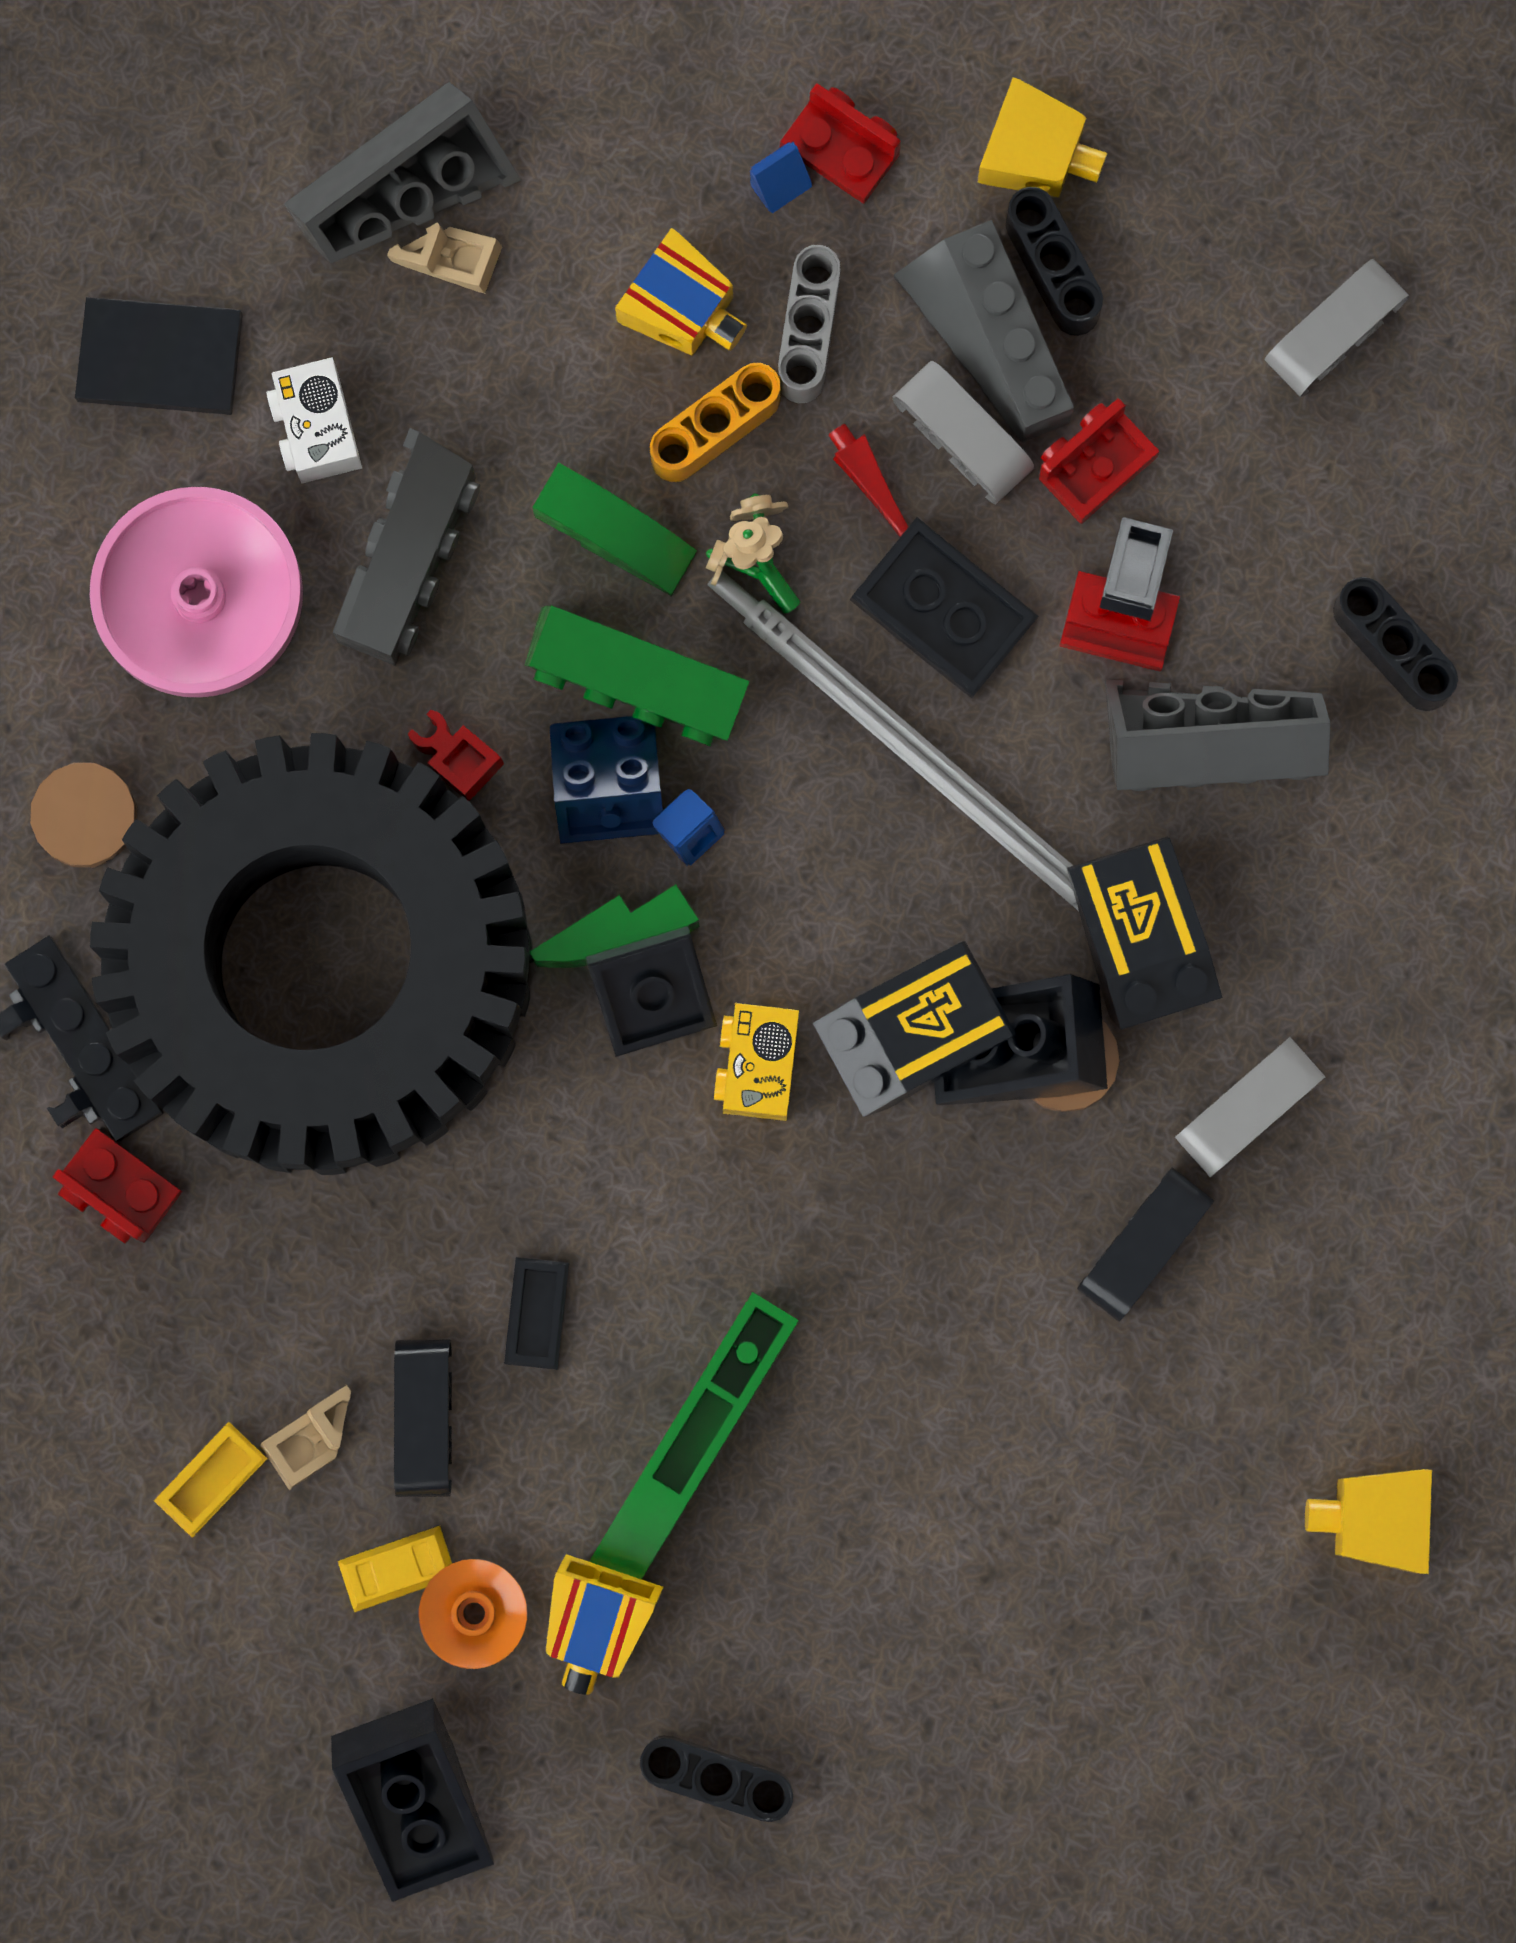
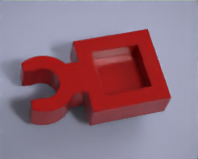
(458, 759)

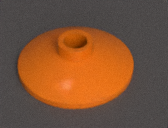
(444, 1620)

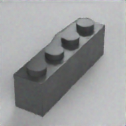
(403, 176)
(984, 317)
(407, 550)
(1214, 736)

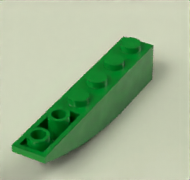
(695, 1437)

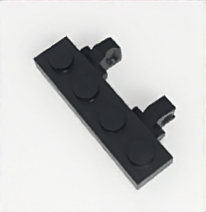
(58, 1003)

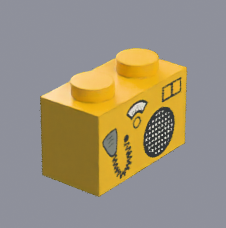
(759, 1061)

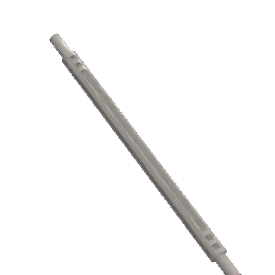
(899, 737)

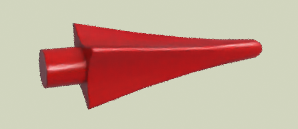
(861, 466)

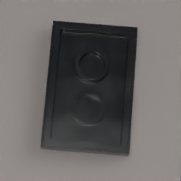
(158, 356)
(944, 607)

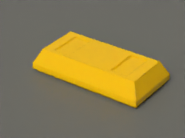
(210, 1479)
(394, 1568)

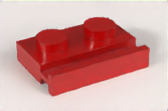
(1117, 634)

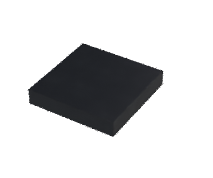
(651, 991)

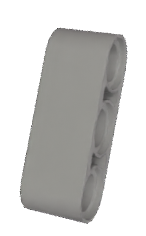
(815, 301)
(1335, 326)
(964, 430)
(1250, 1107)

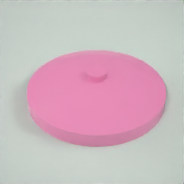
(196, 592)

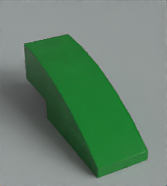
(613, 529)
(615, 927)

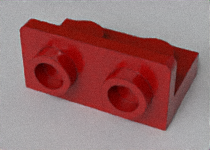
(843, 142)
(116, 1186)

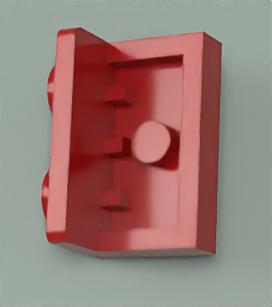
(1096, 460)

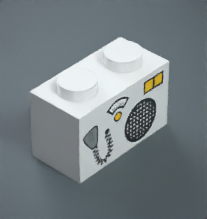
(315, 421)

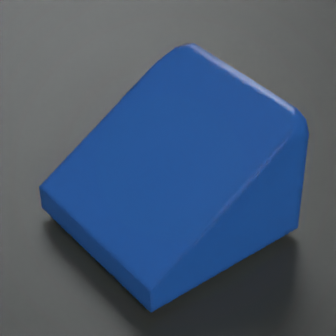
(780, 177)
(689, 827)

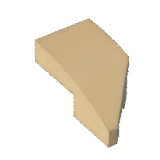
(451, 256)
(309, 1441)

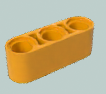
(725, 400)

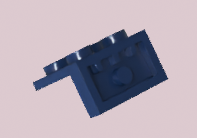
(605, 778)

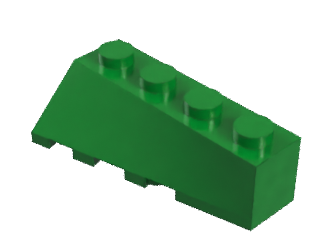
(635, 673)

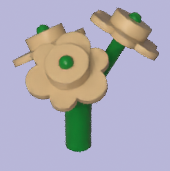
(754, 544)

